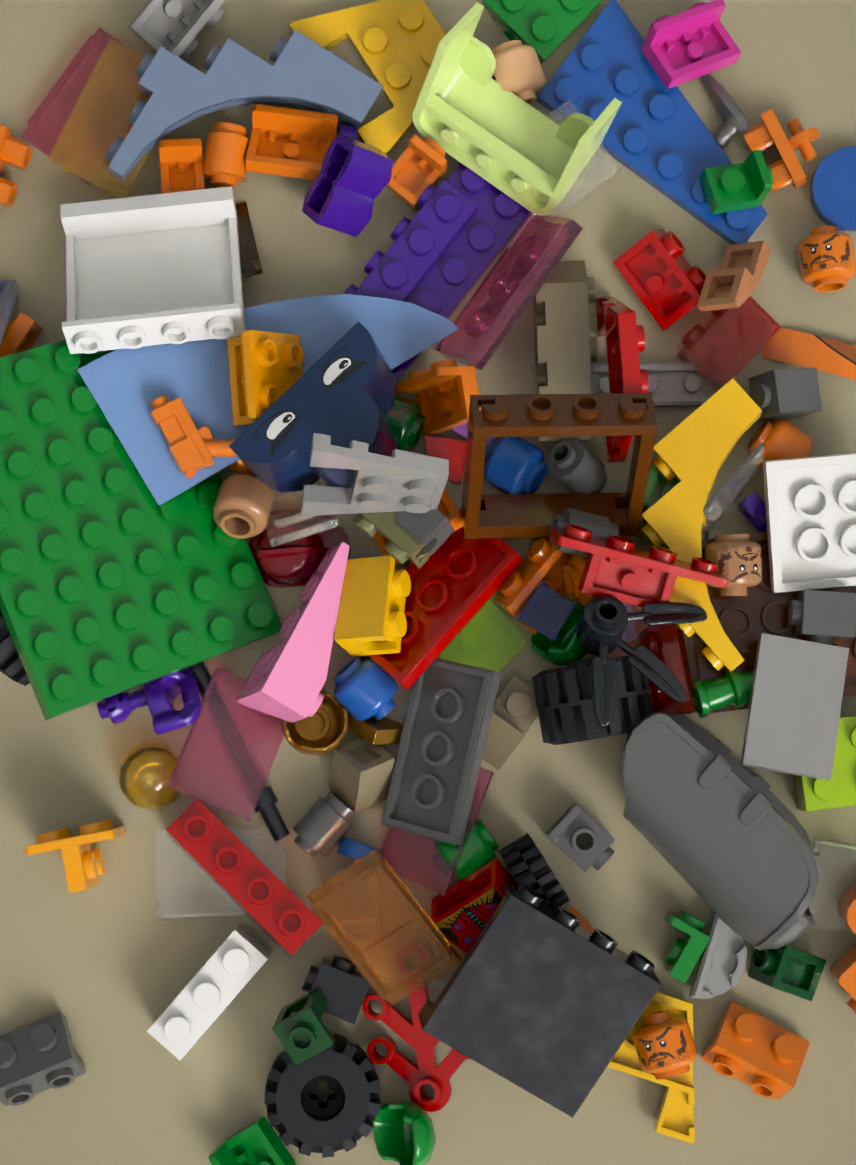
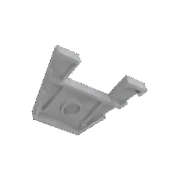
(379, 483)

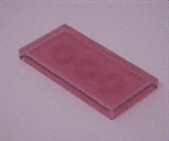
(508, 289)

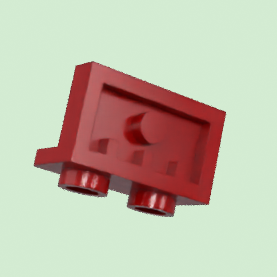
(662, 276)

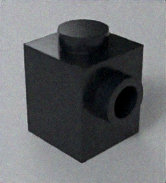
(340, 985)

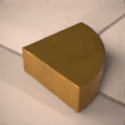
(377, 732)

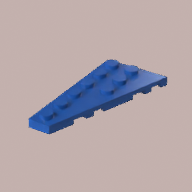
(655, 126)

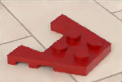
(623, 346)

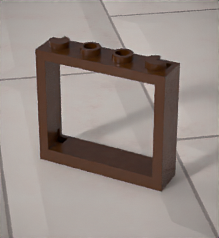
(554, 416)

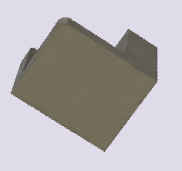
(361, 773)

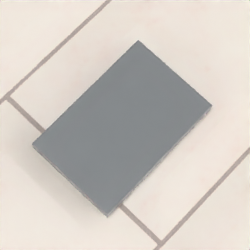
(794, 706)

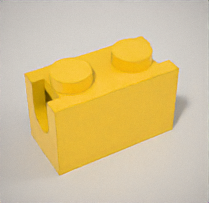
(372, 607)

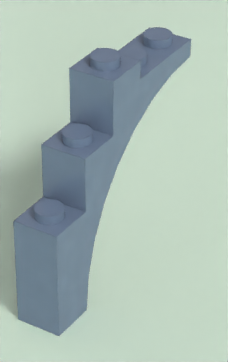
(179, 93)

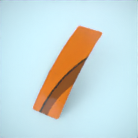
(812, 352)

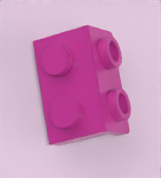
(690, 44)

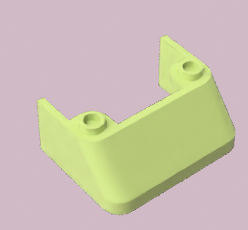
(499, 131)

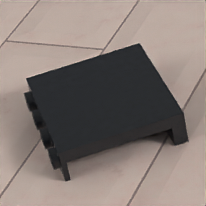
(542, 1000)

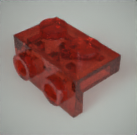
(728, 341)
(670, 648)

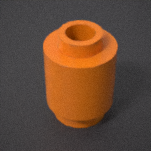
(226, 155)

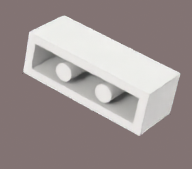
(209, 992)

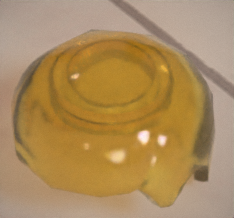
(146, 773)

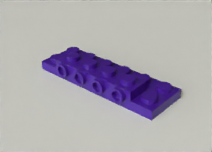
(443, 246)

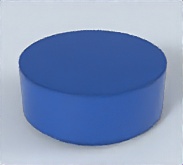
(353, 848)

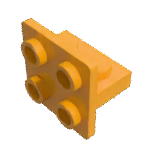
(261, 371)
(80, 859)

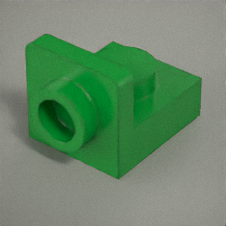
(738, 184)
(685, 953)

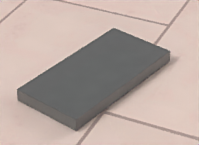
(441, 751)

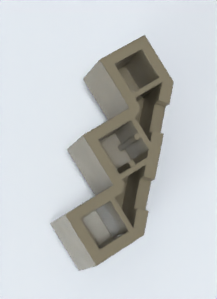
(563, 334)

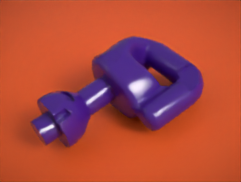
(160, 699)

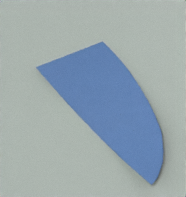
(199, 373)

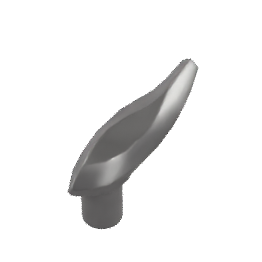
(727, 107)

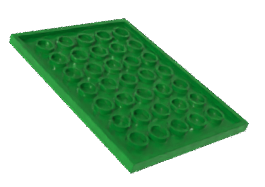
(90, 566)

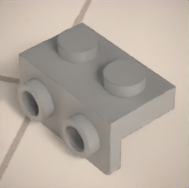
(175, 23)

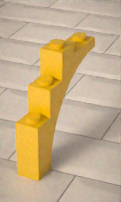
(694, 456)

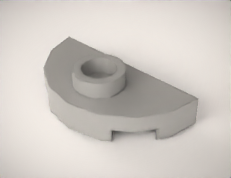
(720, 962)

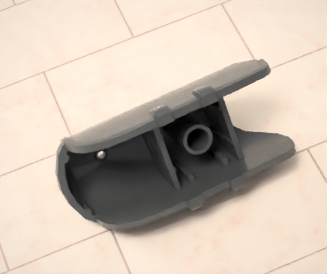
(720, 829)

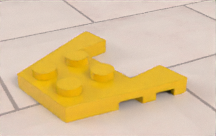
(397, 48)
(678, 1103)

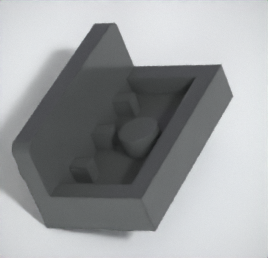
(37, 1060)

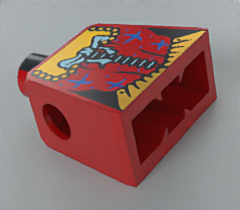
(470, 904)

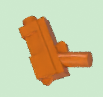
(188, 446)

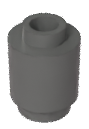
(576, 467)
(596, 523)
(323, 825)

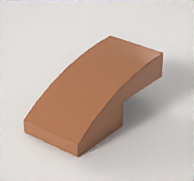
(736, 278)

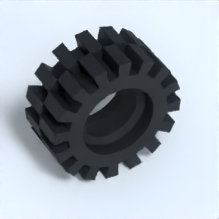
(533, 871)

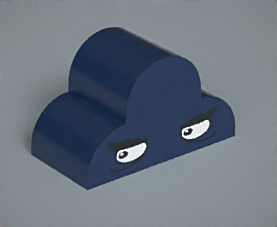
(336, 397)

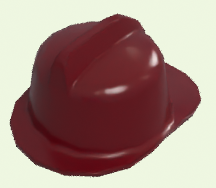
(294, 561)

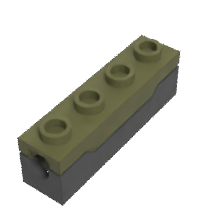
(408, 534)

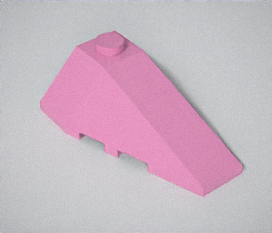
(295, 669)

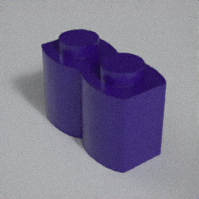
(347, 185)

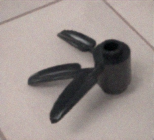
(601, 633)

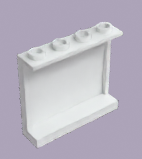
(152, 270)

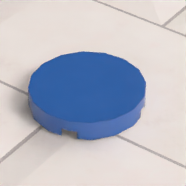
(835, 189)

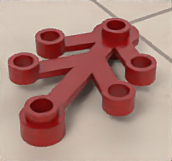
(423, 1043)

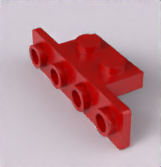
(630, 573)

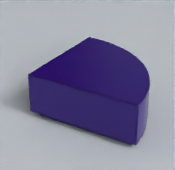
(754, 511)

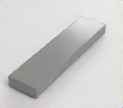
(669, 382)

